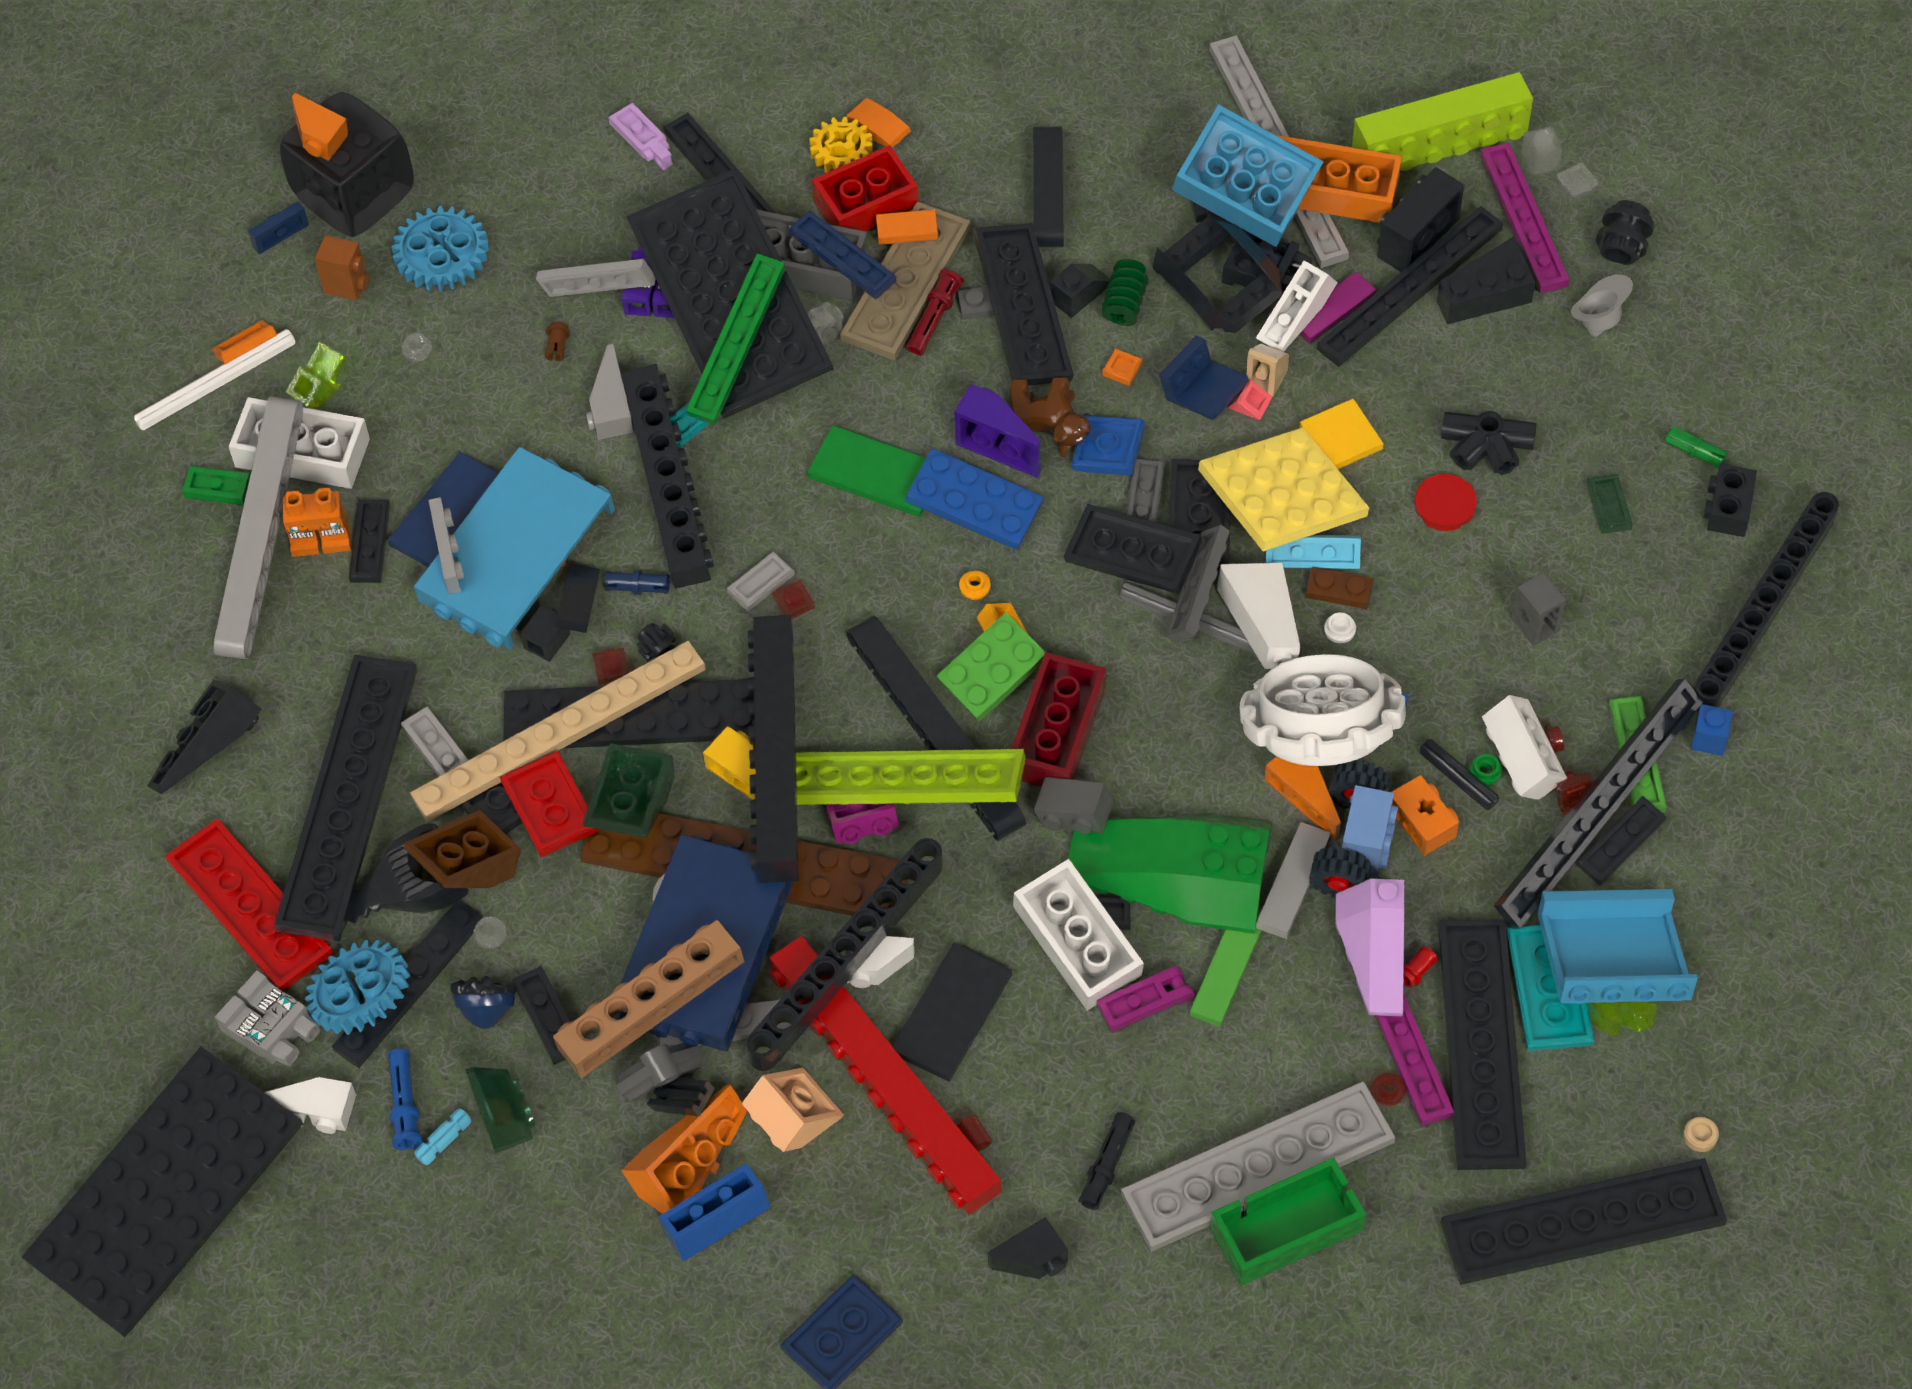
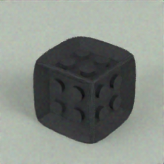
(362, 177)

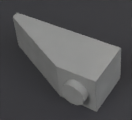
(608, 400)

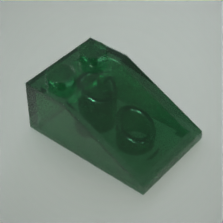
(630, 791)

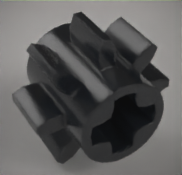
(655, 640)

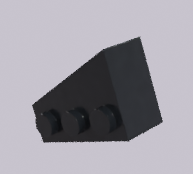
(1487, 284)

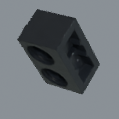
(1730, 500)

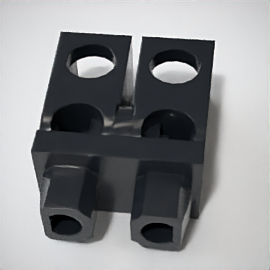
(1285, 257)

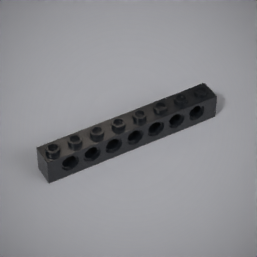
(684, 567)

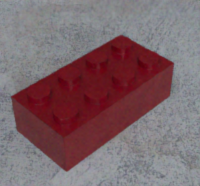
(1059, 718)

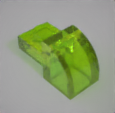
(317, 380)
(1610, 1016)

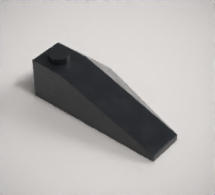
(219, 720)

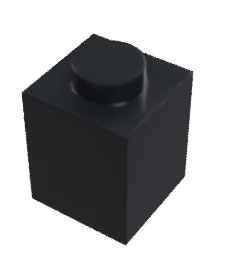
(542, 636)

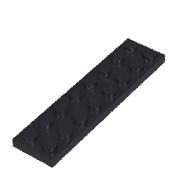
(680, 715)
(1481, 1045)
(1583, 1221)

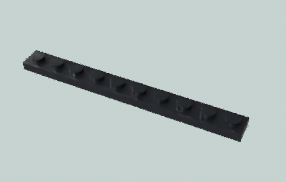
(1598, 803)

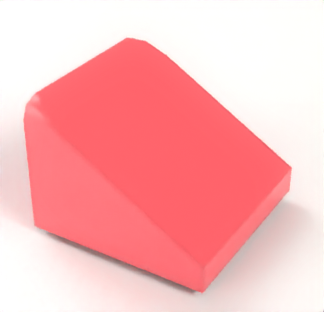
(1251, 401)

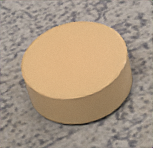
(1701, 1134)

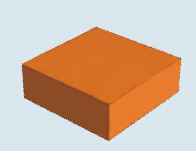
(1122, 367)

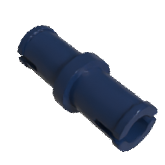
(637, 582)

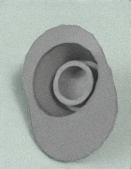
(1602, 304)

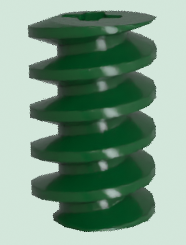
(1125, 292)

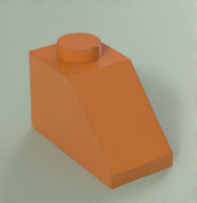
(318, 127)

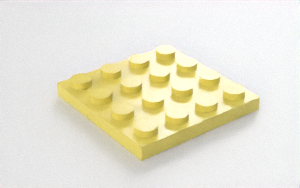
(1283, 489)

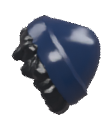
(483, 1001)

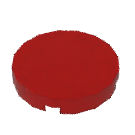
(1445, 502)

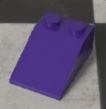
(995, 431)

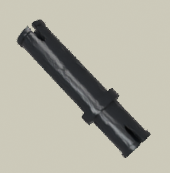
(1101, 1173)

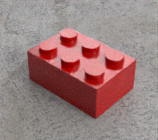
(865, 188)

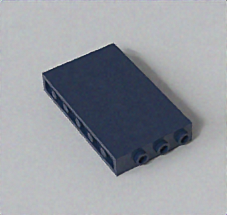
(698, 888)

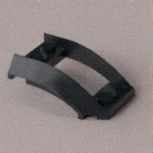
(1194, 247)

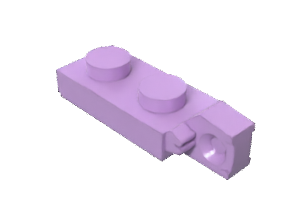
(642, 135)

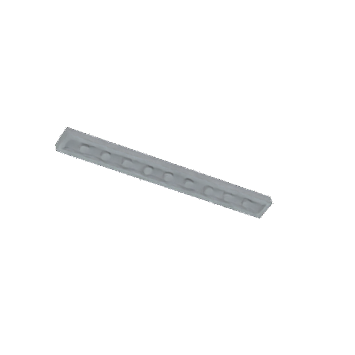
(1257, 108)

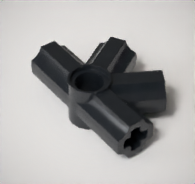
(1494, 444)

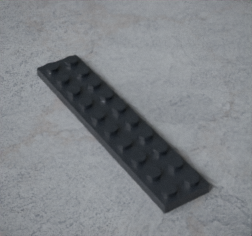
(346, 798)

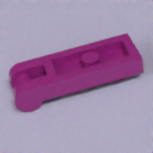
(1144, 999)

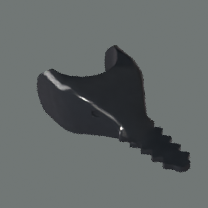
(399, 884)

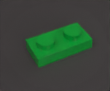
(216, 485)

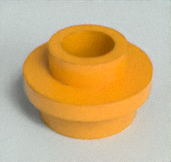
(974, 592)

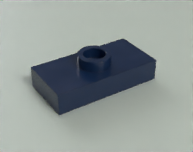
(278, 227)

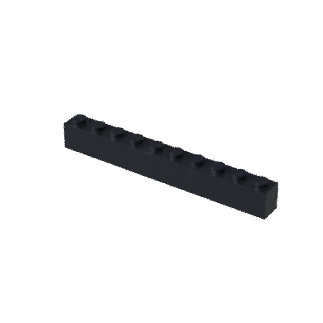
(774, 750)

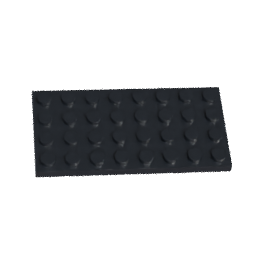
(700, 257)
(162, 1191)

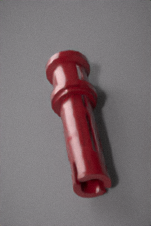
(939, 301)

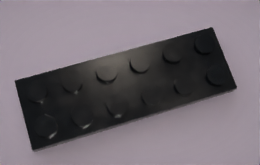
(1023, 303)

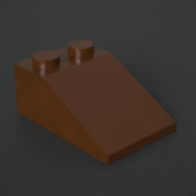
(467, 853)

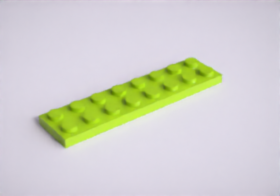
(909, 776)

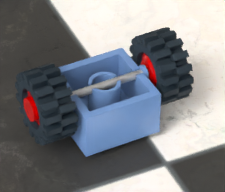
(1367, 830)

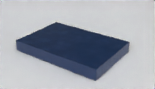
(841, 1333)

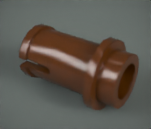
(557, 336)

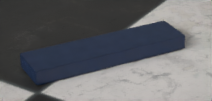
(842, 255)

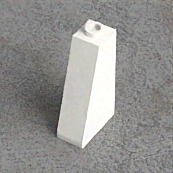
(1262, 609)

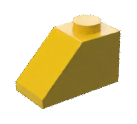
(730, 759)

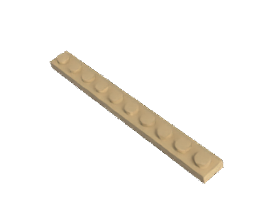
(558, 730)

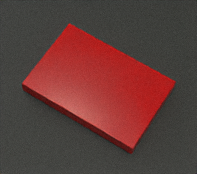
(548, 803)

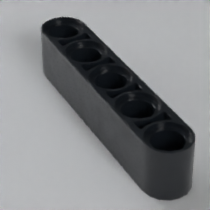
(1048, 186)

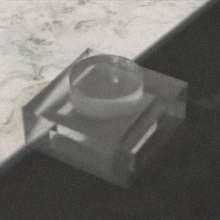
(1577, 181)

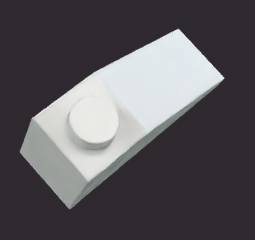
(1297, 306)

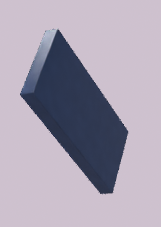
(459, 490)

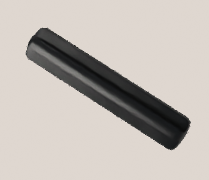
(1459, 774)

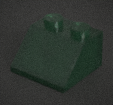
(500, 1107)

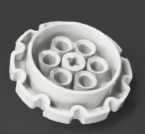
(1322, 710)

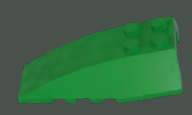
(1182, 865)

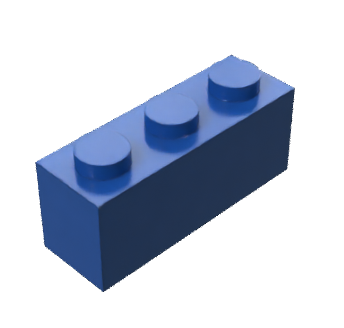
(714, 1212)

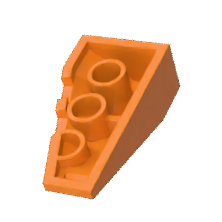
(685, 1154)

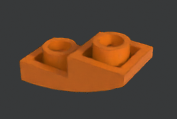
(880, 122)

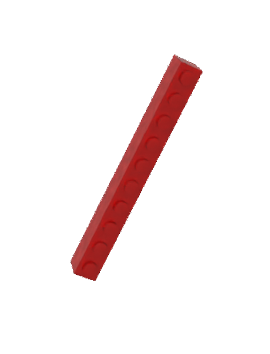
(893, 1088)

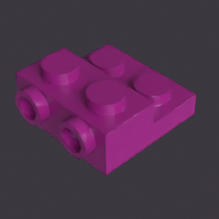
(855, 821)

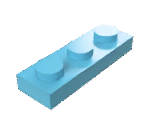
(1319, 552)

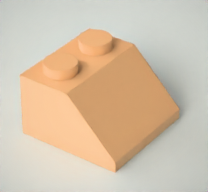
(791, 1108)

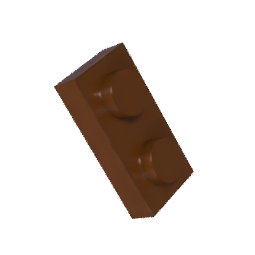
(1339, 587)

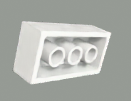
(326, 448)
(1077, 934)

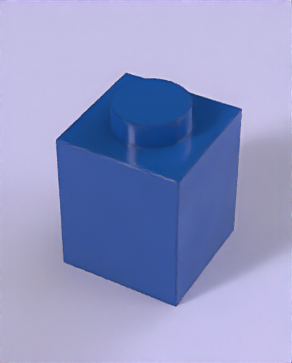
(1711, 729)

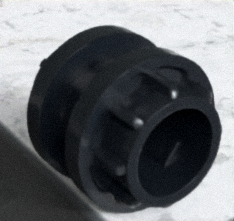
(1625, 232)

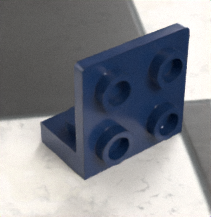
(1199, 382)

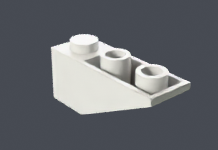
(323, 1099)

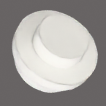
(1340, 628)

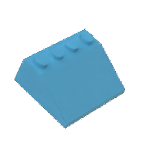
(1247, 175)

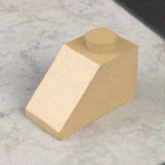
(1267, 367)

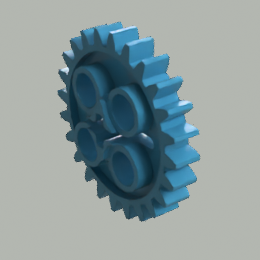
(440, 248)
(335, 998)

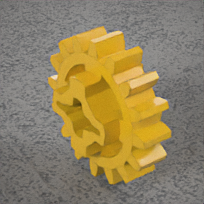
(840, 142)

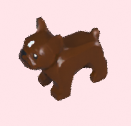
(1051, 413)

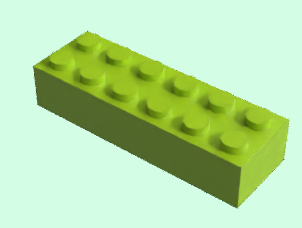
(1448, 122)

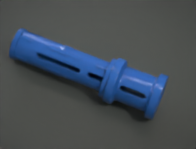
(404, 1113)

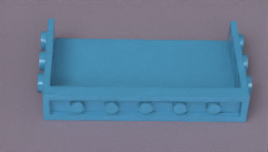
(514, 545)

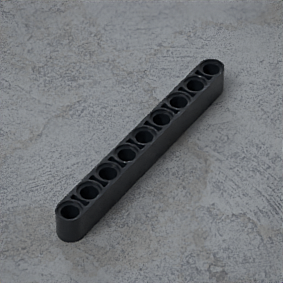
(1769, 590)
(924, 712)
(844, 967)

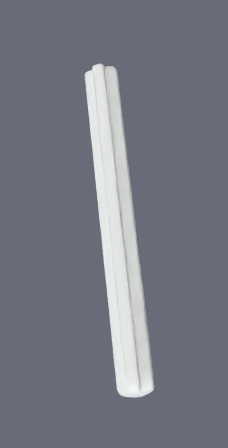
(213, 380)

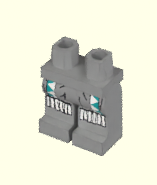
(267, 1020)

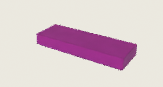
(1340, 304)

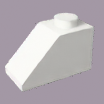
(884, 961)

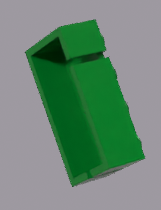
(1287, 1221)

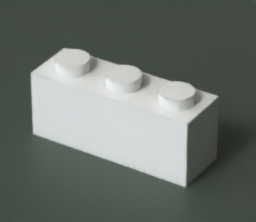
(1523, 747)

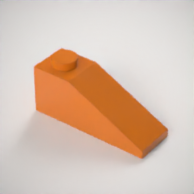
(1306, 791)

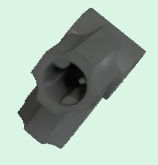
(658, 1068)

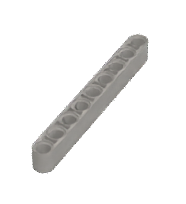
(258, 528)

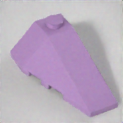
(1373, 935)

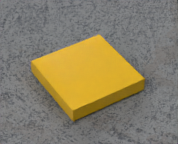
(1343, 433)

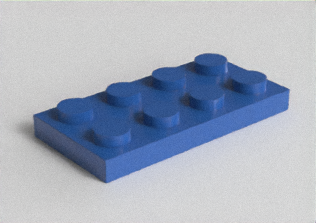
(974, 499)

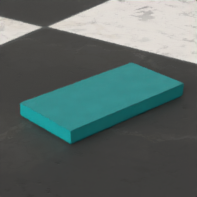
(1544, 1019)

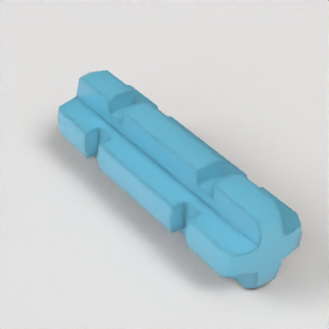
(442, 1136)

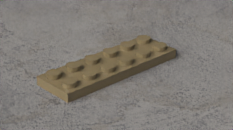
(888, 321)

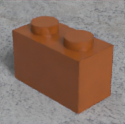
(341, 268)

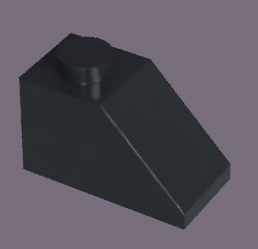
(1077, 287)
(1031, 1252)

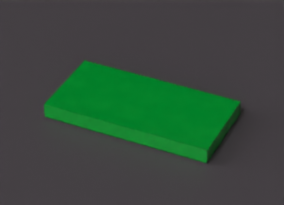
(867, 469)

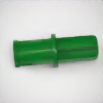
(1696, 446)

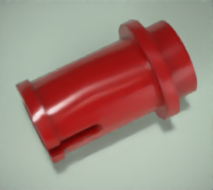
(1418, 966)

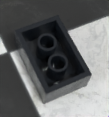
(1420, 219)

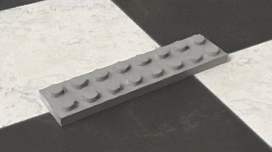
(1184, 1195)

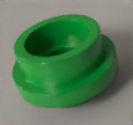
(1486, 761)

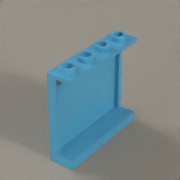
(1614, 946)

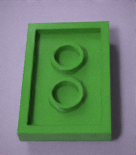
(992, 666)

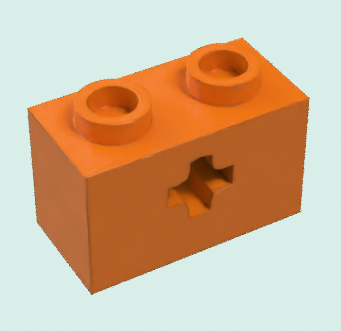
(1414, 804)

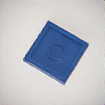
(1110, 446)

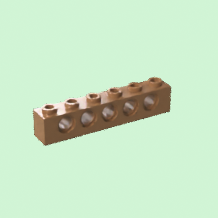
(642, 1015)

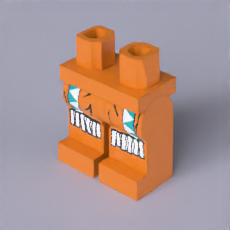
(313, 515)

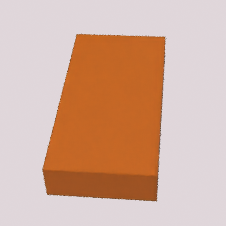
(907, 227)
(244, 342)

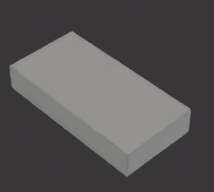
(760, 581)

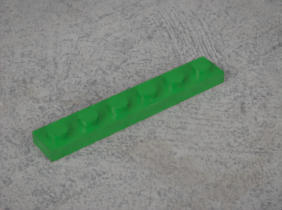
(735, 339)

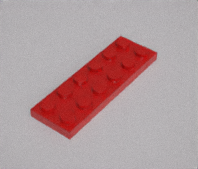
(245, 904)

